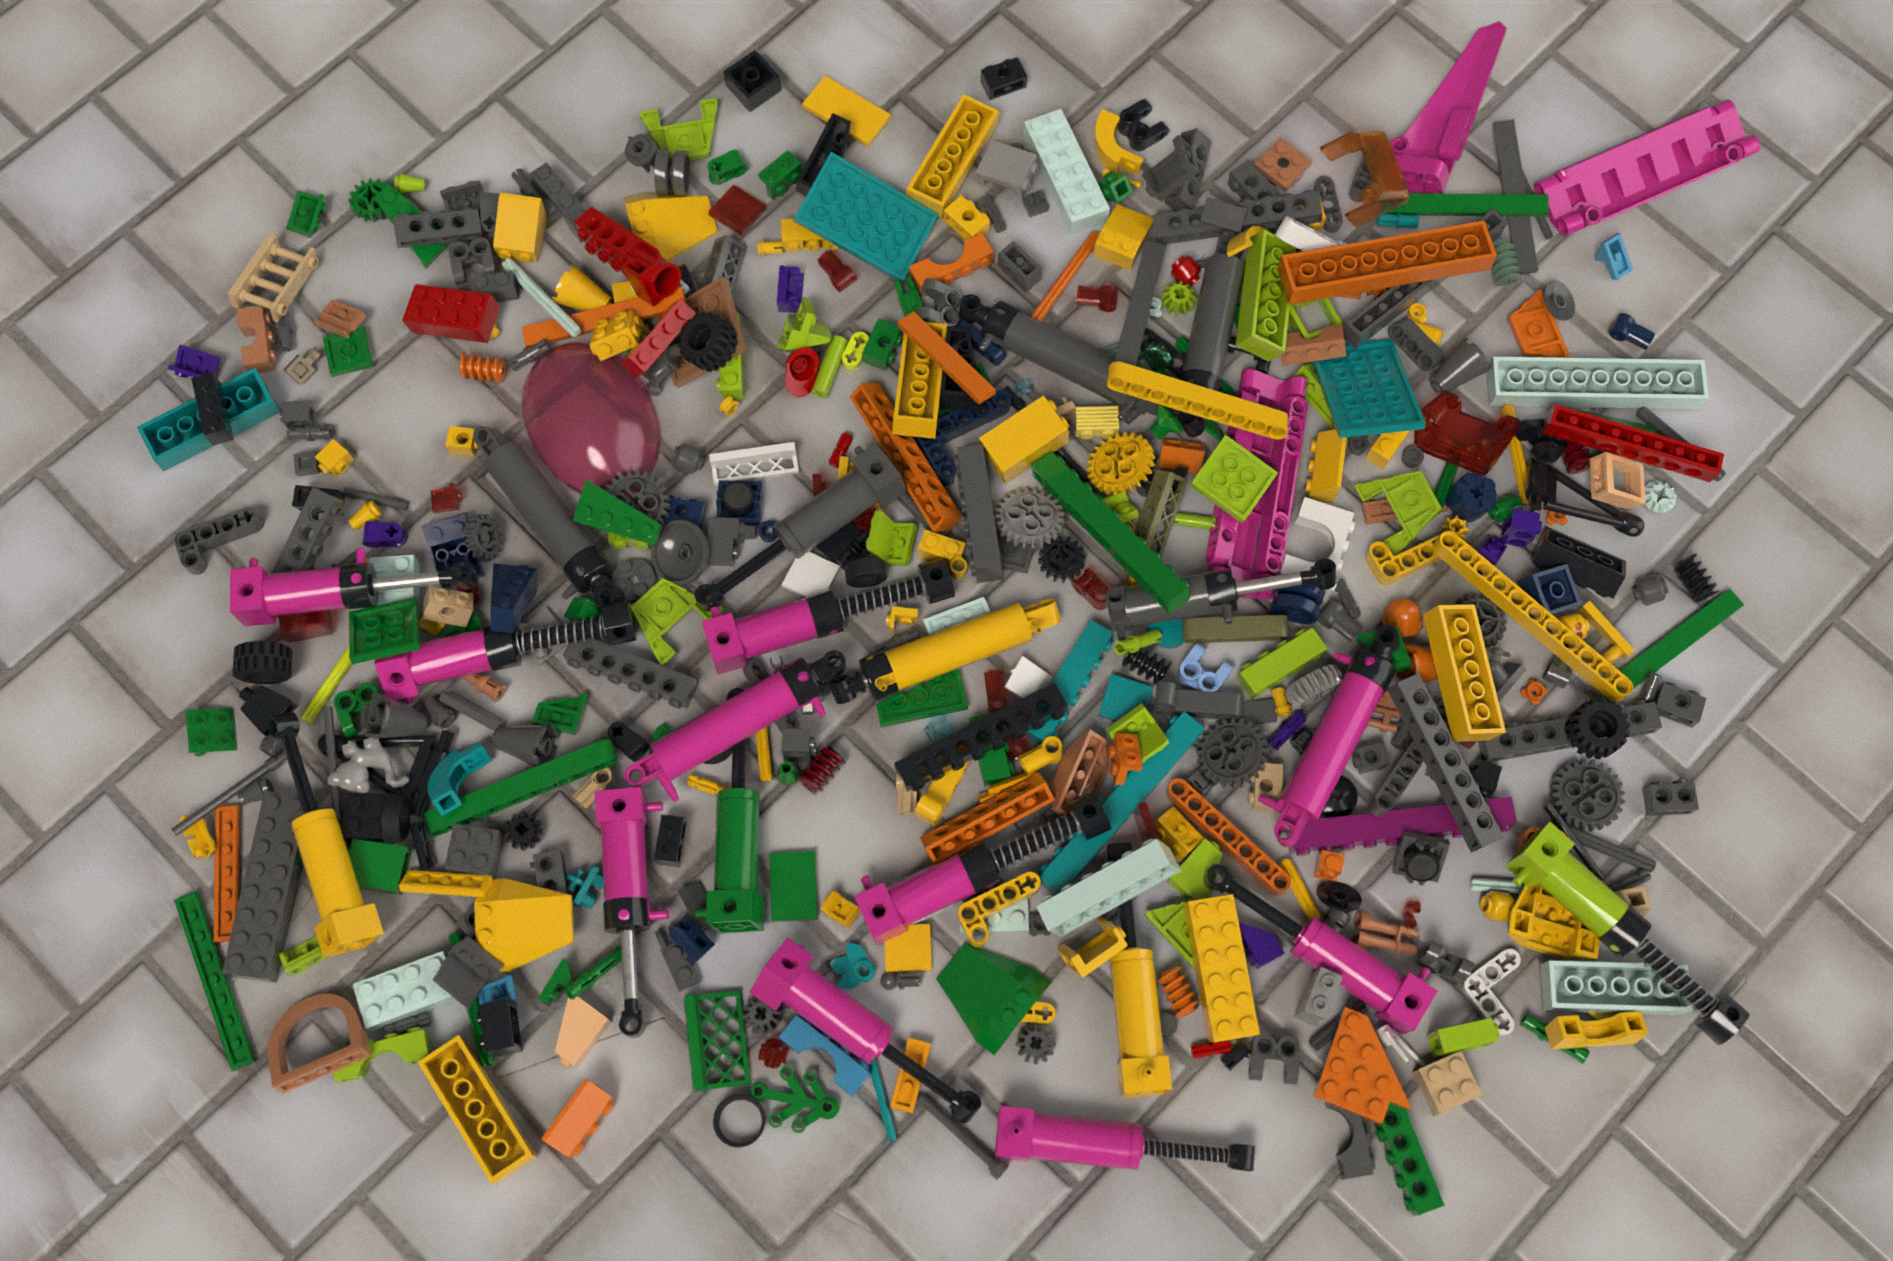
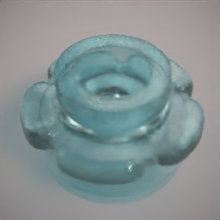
(1024, 387)

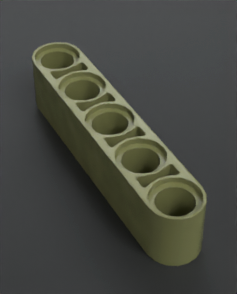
(1240, 630)

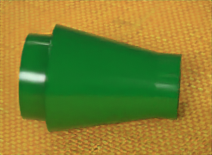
(790, 777)

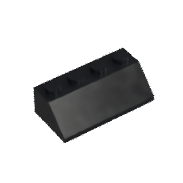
(1587, 564)

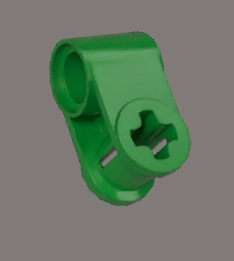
(728, 166)

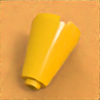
(580, 291)

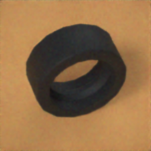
(865, 572)

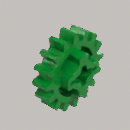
(364, 198)

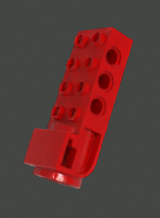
(640, 262)

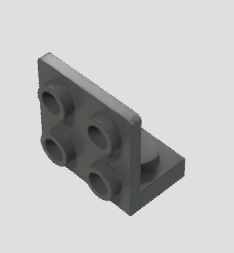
(466, 971)

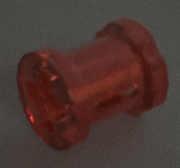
(1013, 753)

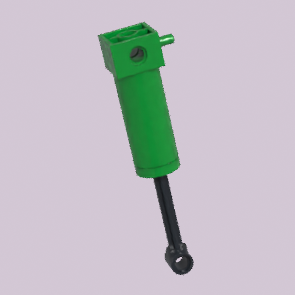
(735, 899)

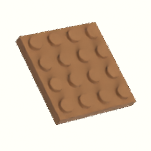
(718, 300)

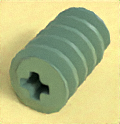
(1504, 265)

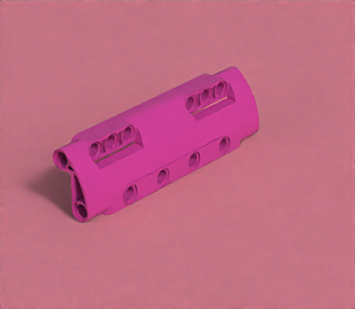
(1275, 505)

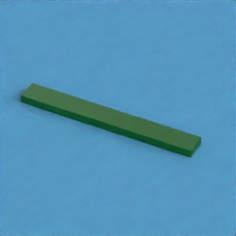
(1475, 205)
(1681, 638)
(214, 981)

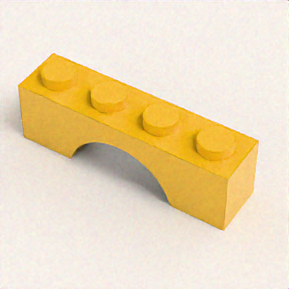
(1616, 1030)

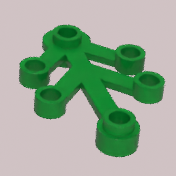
(798, 1100)

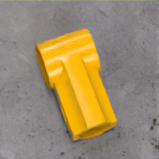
(1040, 756)

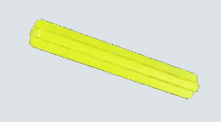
(327, 688)

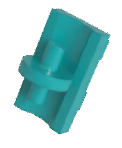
(581, 896)

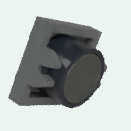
(1420, 857)

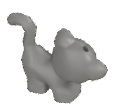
(354, 773)

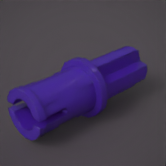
(1287, 730)

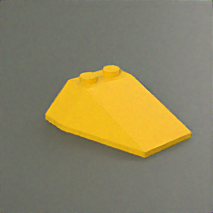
(670, 221)
(522, 922)
(1549, 928)

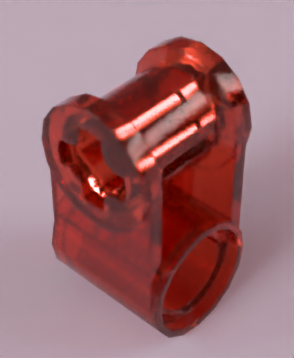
(1089, 586)

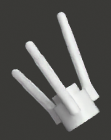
(1389, 1037)

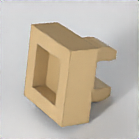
(1066, 410)

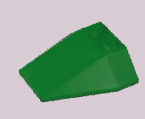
(990, 993)

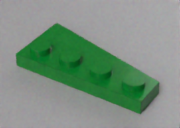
(393, 204)
(610, 514)
(929, 700)

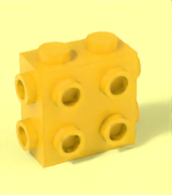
(616, 334)

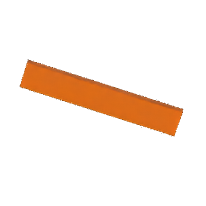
(946, 357)
(226, 870)

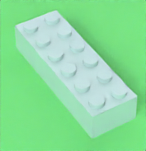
(1066, 171)
(1108, 887)
(1608, 988)

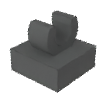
(1035, 203)

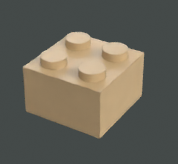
(1447, 1083)

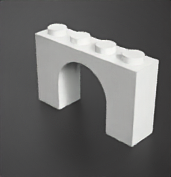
(1332, 523)

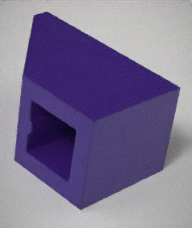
(1492, 550)
(1260, 946)

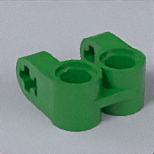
(346, 715)

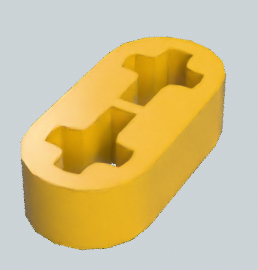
(1038, 1019)

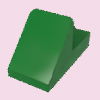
(561, 977)

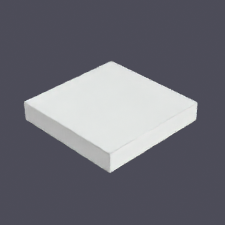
(810, 575)

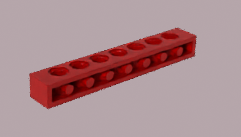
(1633, 443)

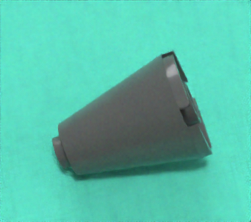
(1459, 367)
(390, 718)
(527, 743)

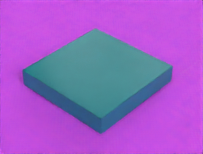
(1123, 696)

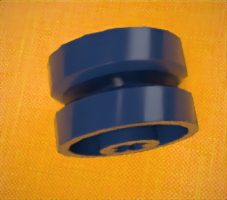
(1298, 603)

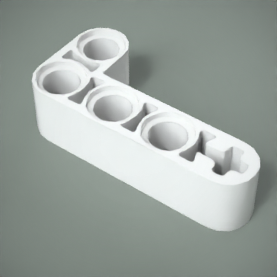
(1303, 236)

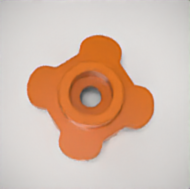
(1552, 519)
(1538, 688)

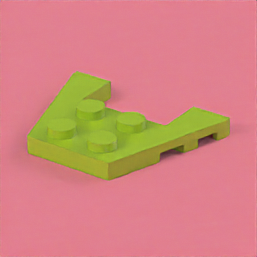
(691, 136)
(1410, 500)
(660, 611)

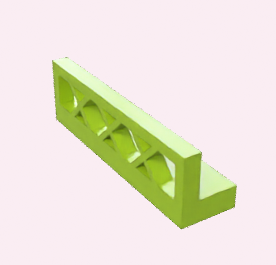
(1314, 393)

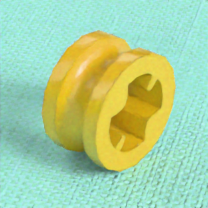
(729, 406)

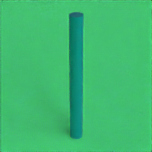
(882, 1100)

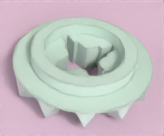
(1665, 503)

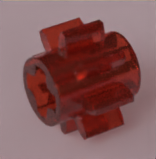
(864, 520)
(773, 1053)

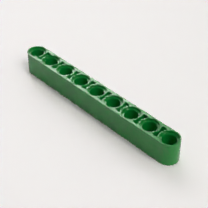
(524, 786)

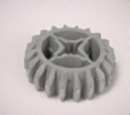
(1314, 687)

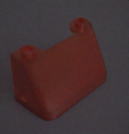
(1463, 437)

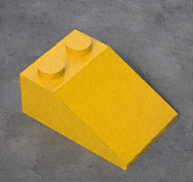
(1122, 237)

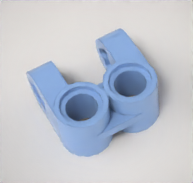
(1200, 675)

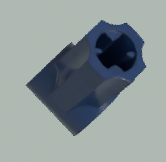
(1626, 329)

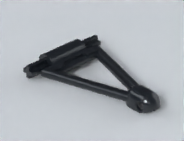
(1542, 487)
(421, 770)

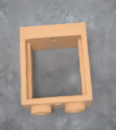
(1603, 489)

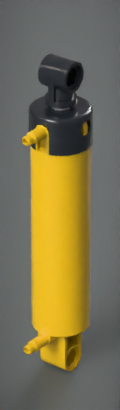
(945, 650)

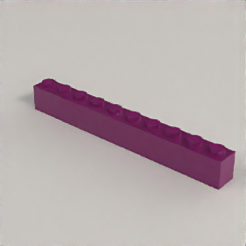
(1369, 830)

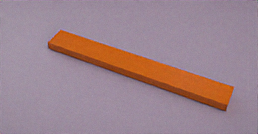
(586, 320)

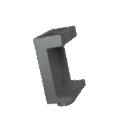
(1171, 171)

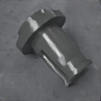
(641, 151)

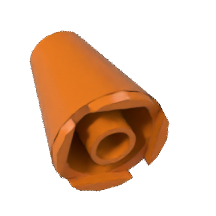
(1422, 663)

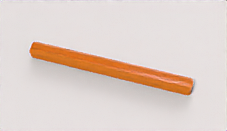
(1065, 277)

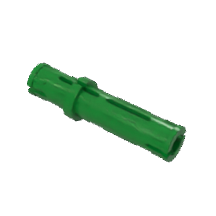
(588, 978)
(1538, 1028)

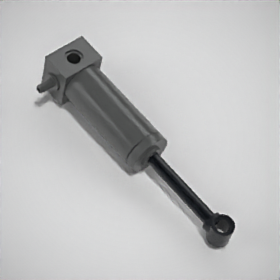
(869, 483)

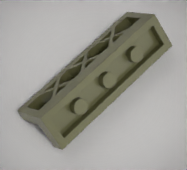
(1154, 509)

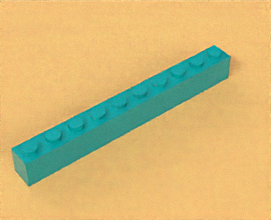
(1121, 804)

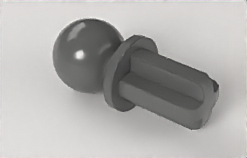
(890, 980)

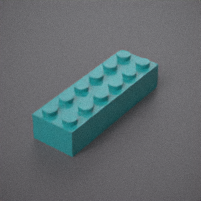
(179, 431)

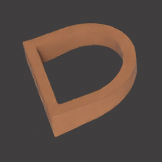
(359, 1047)

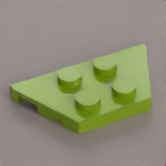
(1172, 926)

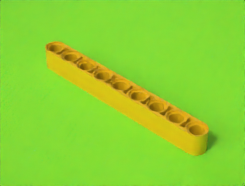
(1197, 400)

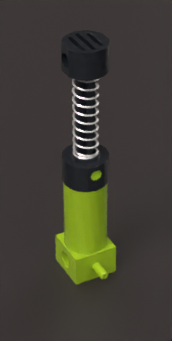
(1616, 924)

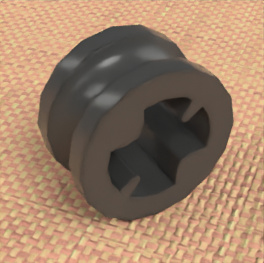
(1362, 449)

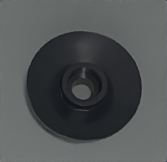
(1345, 804)
(1338, 896)

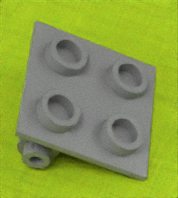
(542, 619)

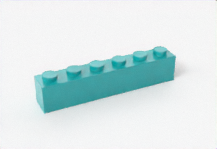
(1075, 674)

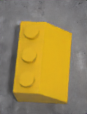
(1325, 466)

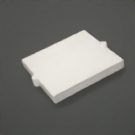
(1027, 678)

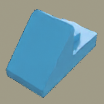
(1615, 256)
(498, 990)

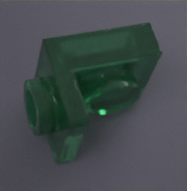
(1156, 357)

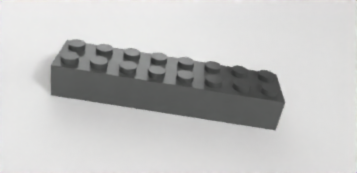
(266, 893)

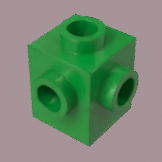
(1115, 186)

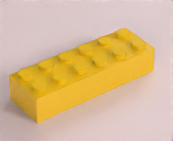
(953, 154)
(918, 390)
(1464, 673)
(1221, 968)
(477, 1110)

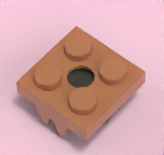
(1283, 164)

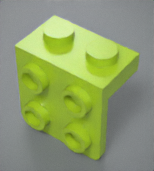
(891, 540)
(1141, 723)

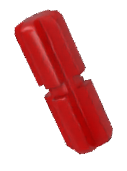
(842, 447)
(1207, 1049)

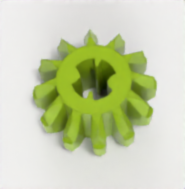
(1176, 291)

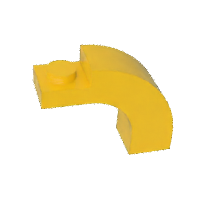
(1108, 150)

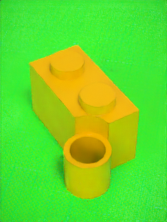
(937, 546)

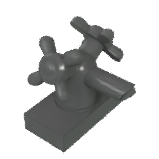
(1503, 676)

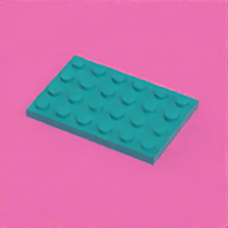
(865, 217)
(1369, 391)

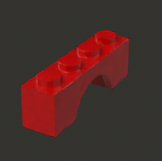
(658, 339)

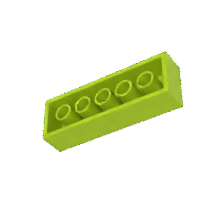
(1263, 300)

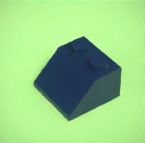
(1552, 589)

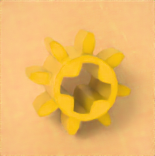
(1456, 526)

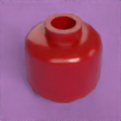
(1186, 270)

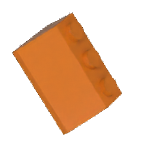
(579, 1119)

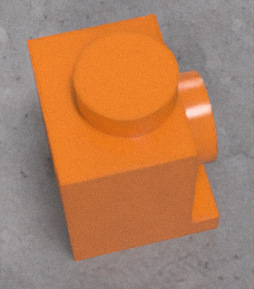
(1328, 865)

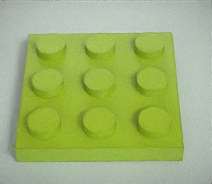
(1233, 479)

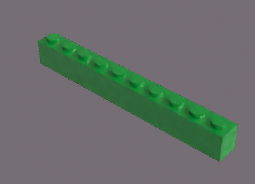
(1111, 533)

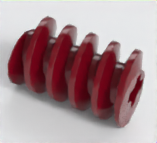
(1575, 458)
(821, 769)

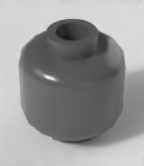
(686, 458)
(1650, 590)

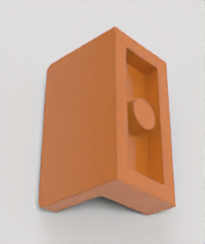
(1183, 453)

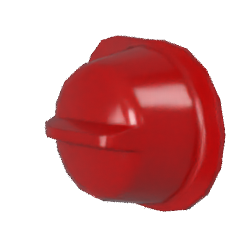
(801, 371)

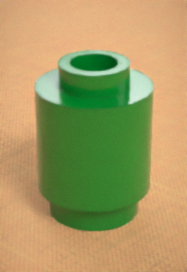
(1504, 507)

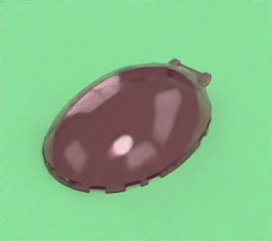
(589, 417)

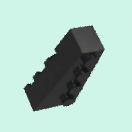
(833, 139)
(951, 394)

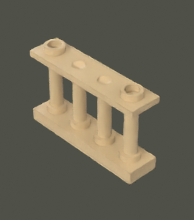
(261, 263)

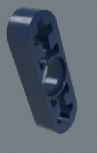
(992, 353)

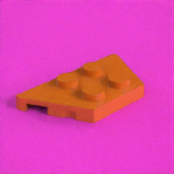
(1537, 330)

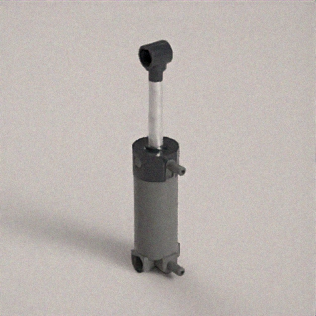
(1209, 594)

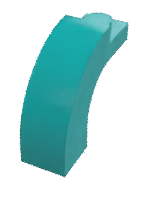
(451, 772)

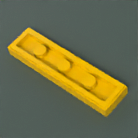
(445, 883)

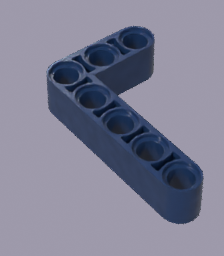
(958, 429)

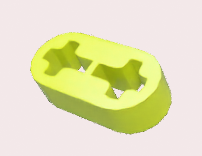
(852, 349)

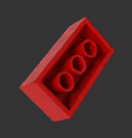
(451, 313)

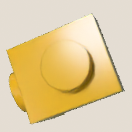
(840, 909)

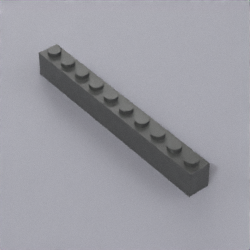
(1401, 297)

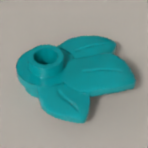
(849, 967)

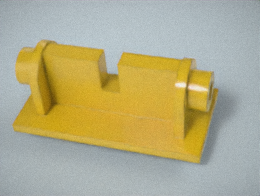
(202, 844)

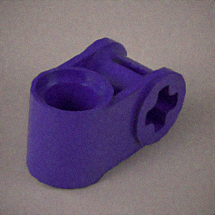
(380, 534)

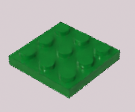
(384, 630)

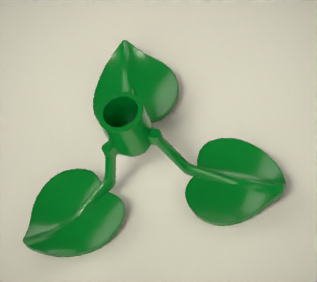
(1167, 422)

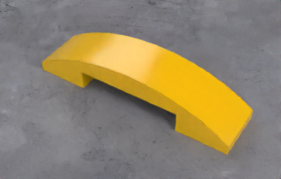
(1242, 240)

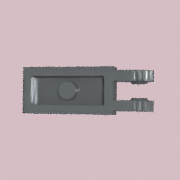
(675, 957)

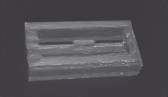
(603, 984)

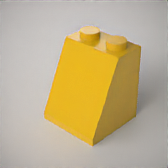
(519, 227)

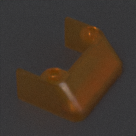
(1389, 184)

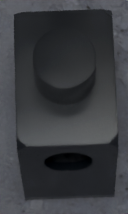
(263, 704)

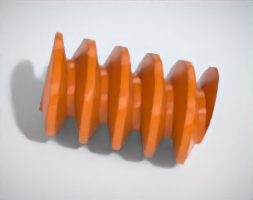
(482, 369)
(1178, 992)

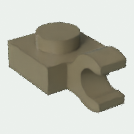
(300, 367)

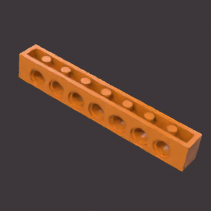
(907, 458)

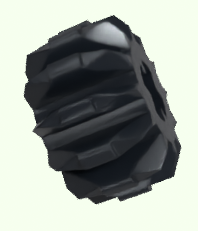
(523, 840)

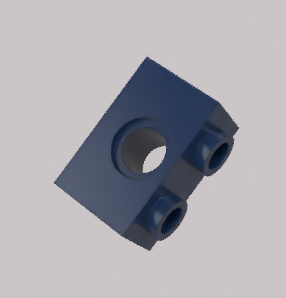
(694, 510)

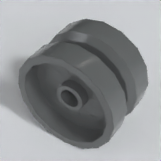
(672, 172)

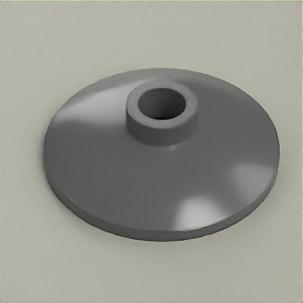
(1559, 300)

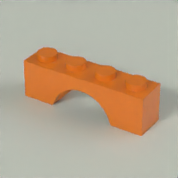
(976, 255)

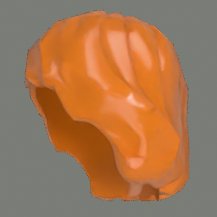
(1405, 615)

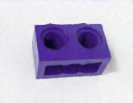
(1520, 528)

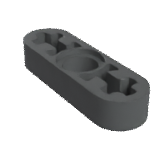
(1329, 196)

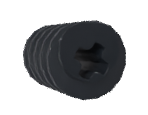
(1695, 578)
(1147, 664)

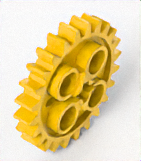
(1120, 463)

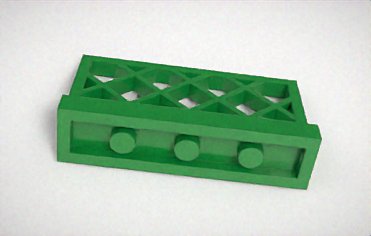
(695, 1041)

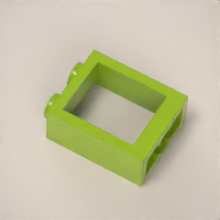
(1296, 324)
(1463, 1037)

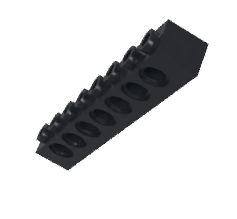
(1048, 696)

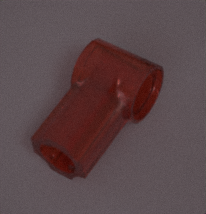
(839, 274)
(1104, 297)
(995, 689)

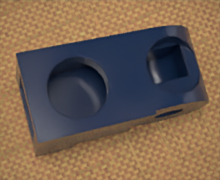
(690, 939)

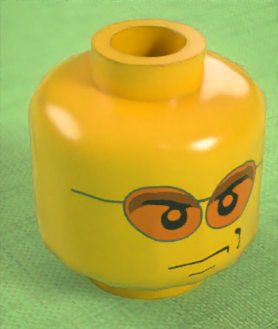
(1576, 624)

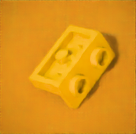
(1177, 833)

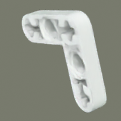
(1484, 985)

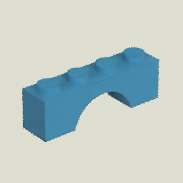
(801, 1036)

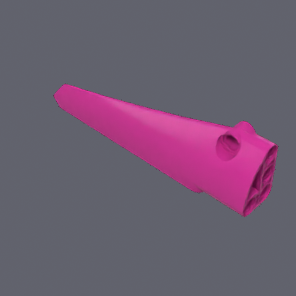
(1442, 127)

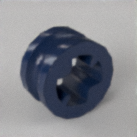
(770, 537)

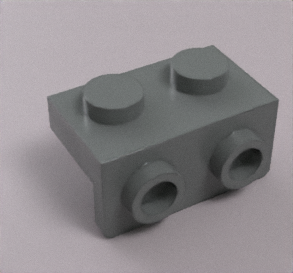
(462, 196)

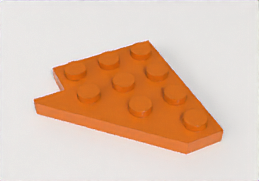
(1358, 1071)

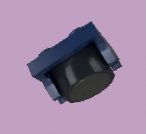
(740, 500)

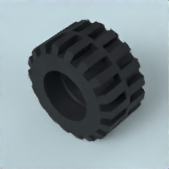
(719, 347)
(262, 662)
(1612, 719)

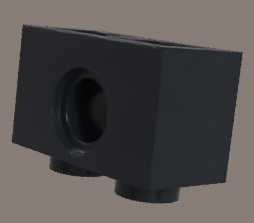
(1014, 79)

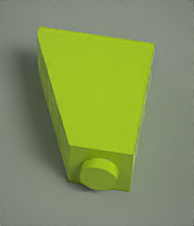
(1190, 879)

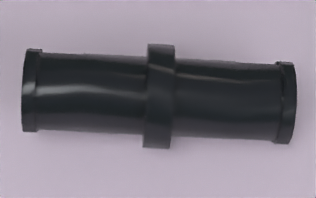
(421, 845)

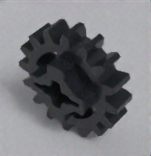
(1053, 560)

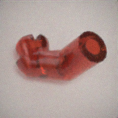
(1408, 914)

